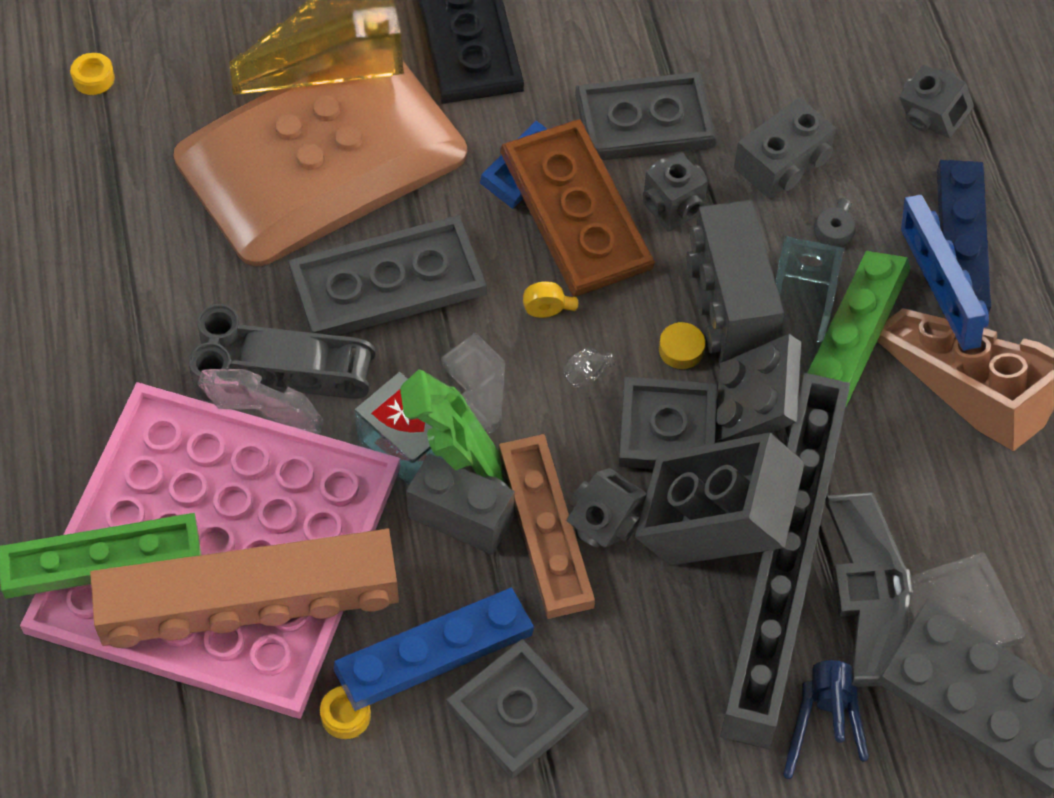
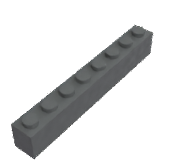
(785, 572)

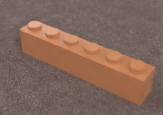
(243, 588)

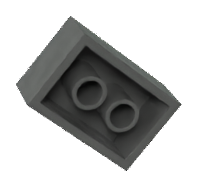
(733, 279)
(720, 500)

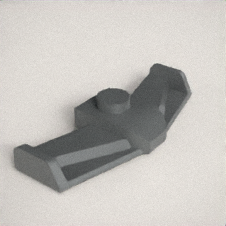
(872, 585)

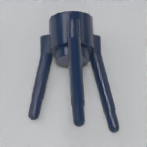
(833, 692)

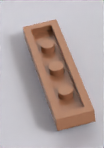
(544, 527)

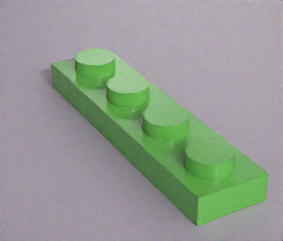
(860, 318)
(69, 558)

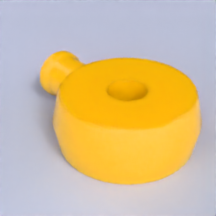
(547, 300)

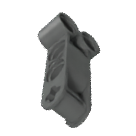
(282, 357)

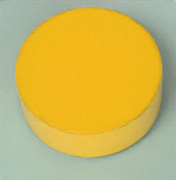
(92, 73)
(681, 345)
(339, 716)

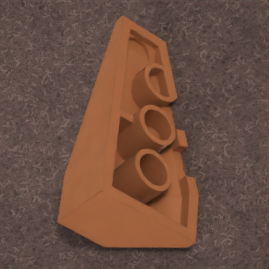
(996, 388)

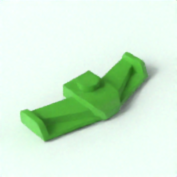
(455, 429)

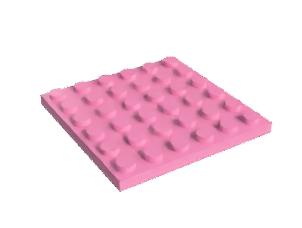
(248, 489)

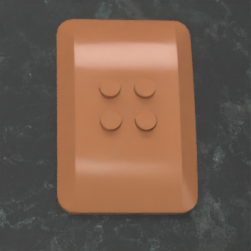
(316, 160)

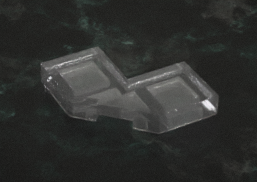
(482, 375)
(243, 391)

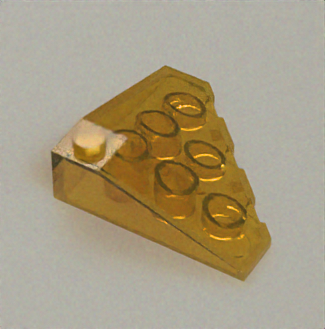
(323, 45)

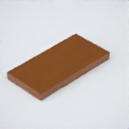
(577, 207)

